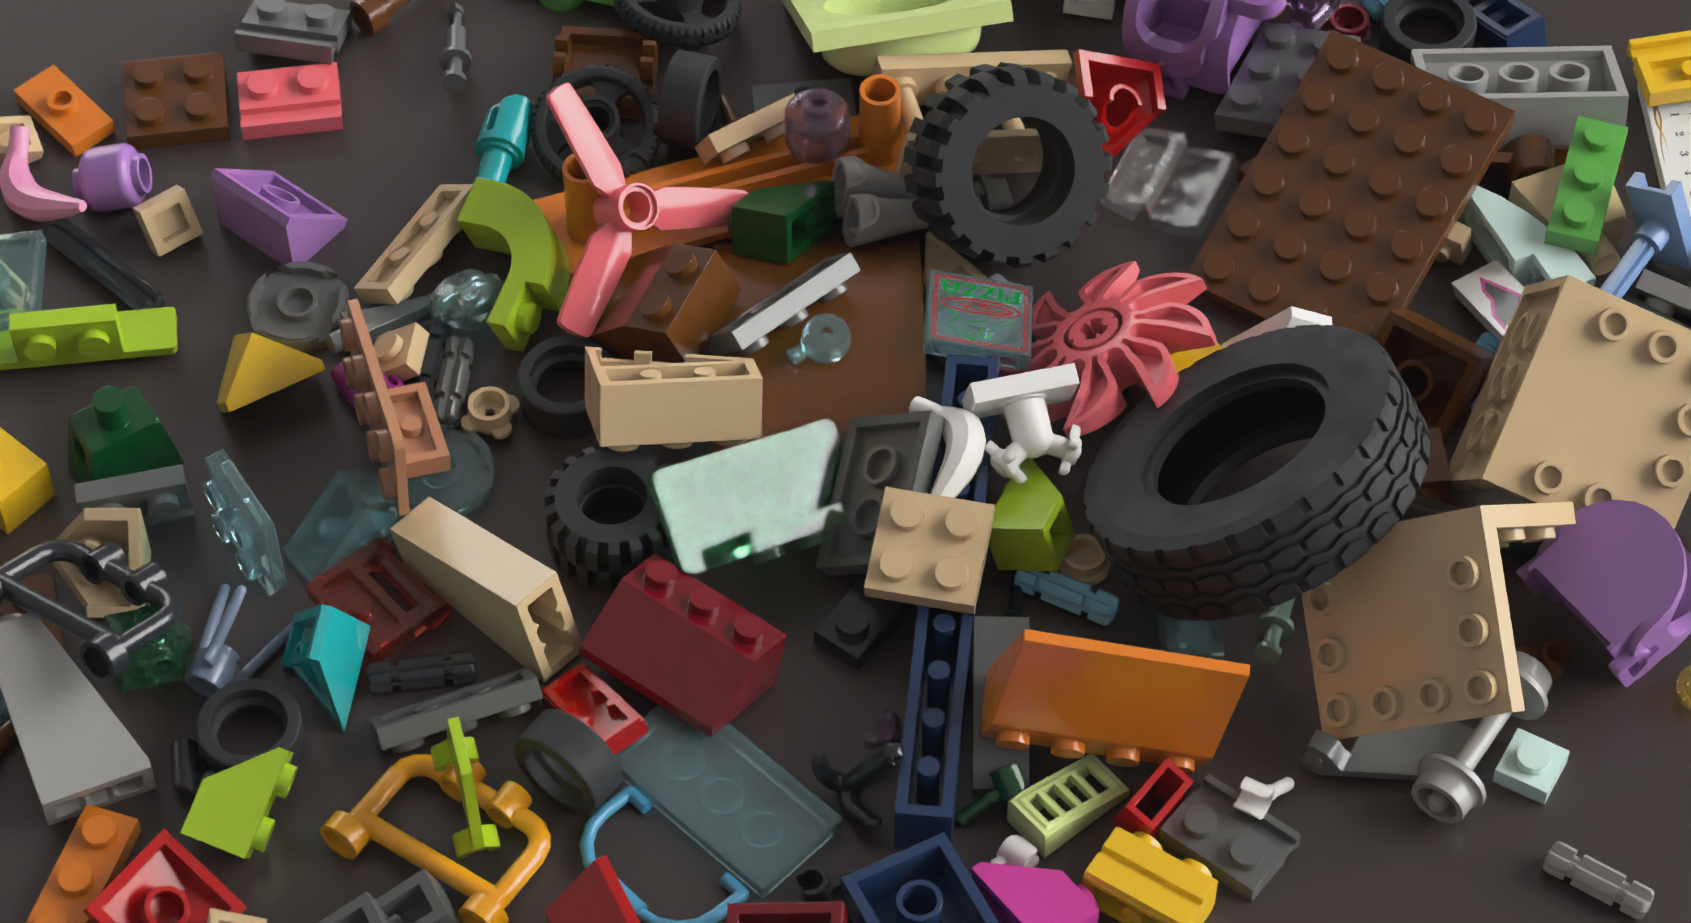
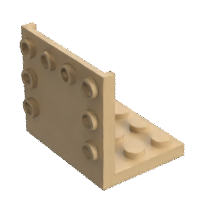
(1583, 404)
(1423, 622)

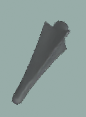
(384, 319)

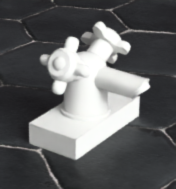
(1024, 403)

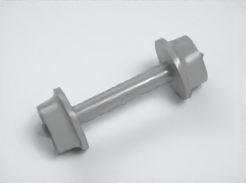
(1448, 785)

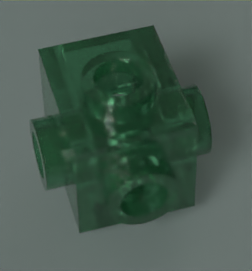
(157, 661)

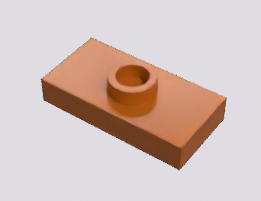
(64, 110)

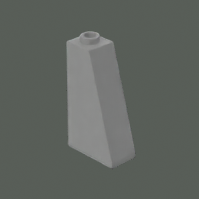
(64, 727)

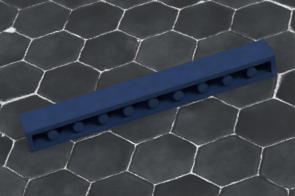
(940, 664)

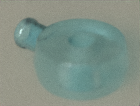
(823, 339)

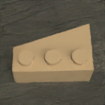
(672, 402)

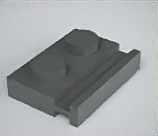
(293, 30)
(158, 492)
(1227, 841)

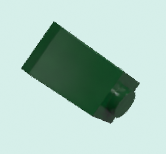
(782, 220)

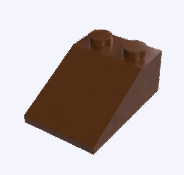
(667, 304)

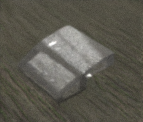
(1169, 183)

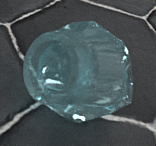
(466, 299)

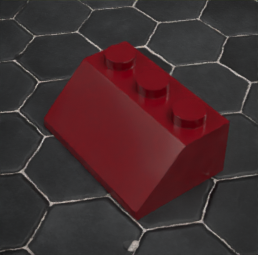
(684, 645)

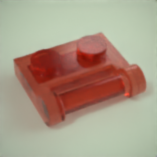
(356, 593)

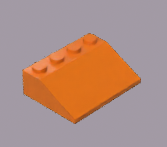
(1109, 700)

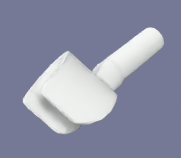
(1257, 797)
(1016, 852)

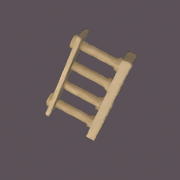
(1001, 150)

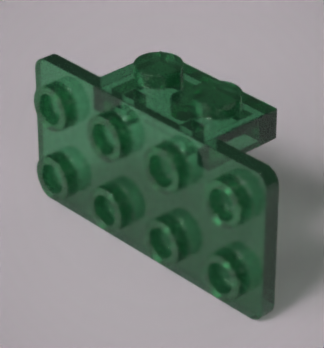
(751, 498)

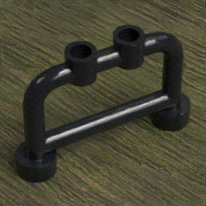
(104, 650)

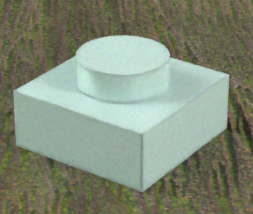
(1531, 766)

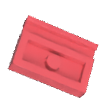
(289, 101)

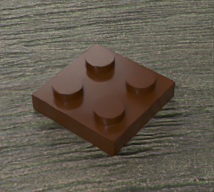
(176, 100)

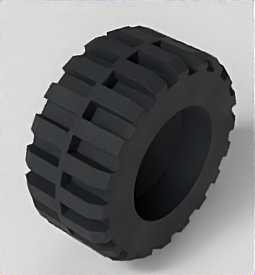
(1067, 181)

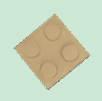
(929, 550)

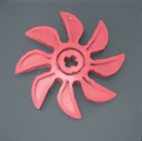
(1117, 340)

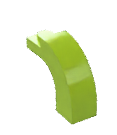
(512, 223)

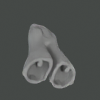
(879, 207)

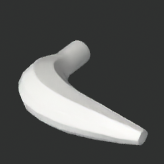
(964, 446)

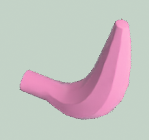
(22, 191)

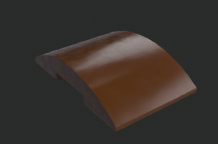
(886, 327)

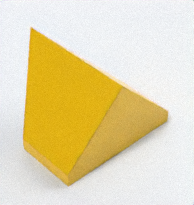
(261, 368)

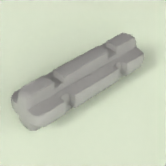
(1598, 880)

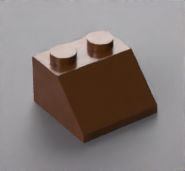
(1437, 367)

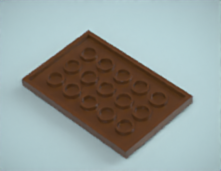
(1351, 190)

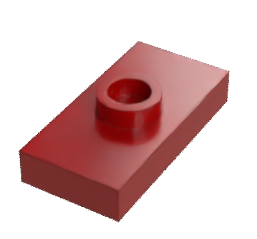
(596, 705)

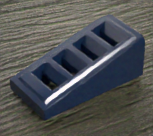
(1524, 24)

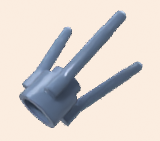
(216, 662)

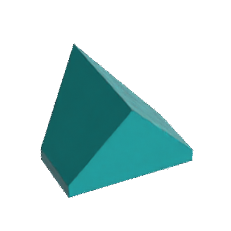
(326, 656)

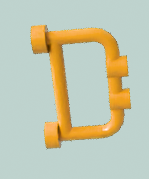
(507, 807)

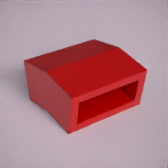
(1167, 784)

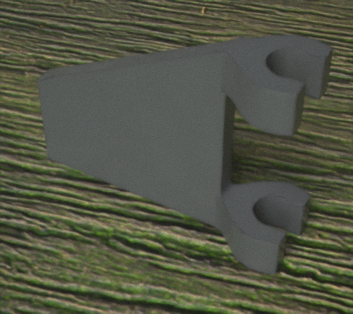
(1383, 754)

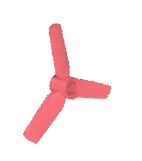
(611, 242)

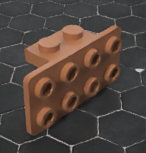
(400, 419)

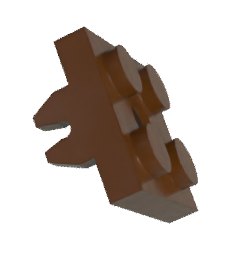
(608, 47)

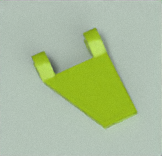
(461, 753)

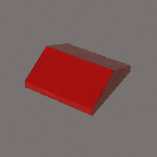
(163, 887)

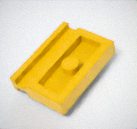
(1662, 67)

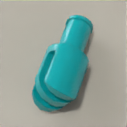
(504, 138)

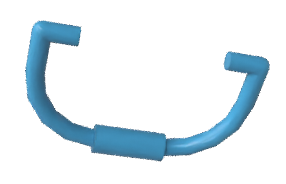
(630, 794)

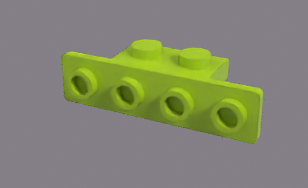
(86, 335)

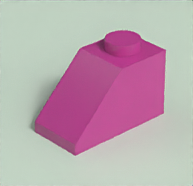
(1034, 895)

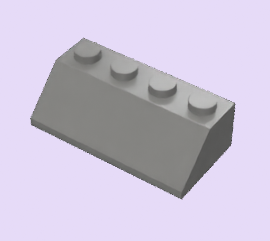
(1539, 83)

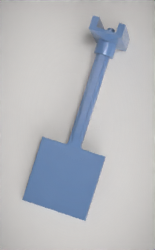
(1661, 233)

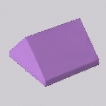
(273, 214)

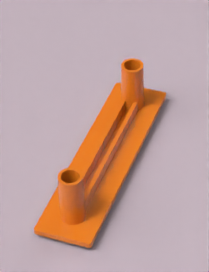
(874, 138)

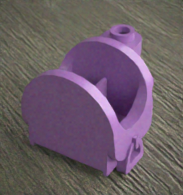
(1193, 38)
(1622, 579)

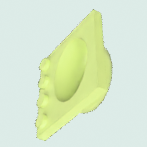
(859, 30)

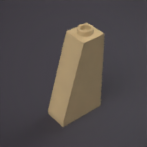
(491, 585)

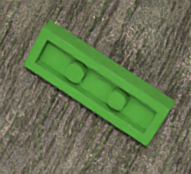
(1586, 185)

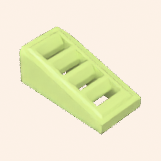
(1048, 836)

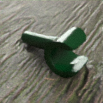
(1007, 783)

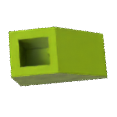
(1030, 524)
(236, 803)

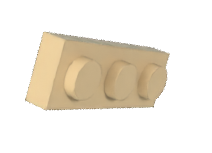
(415, 247)

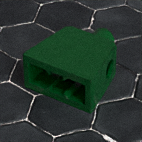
(117, 437)

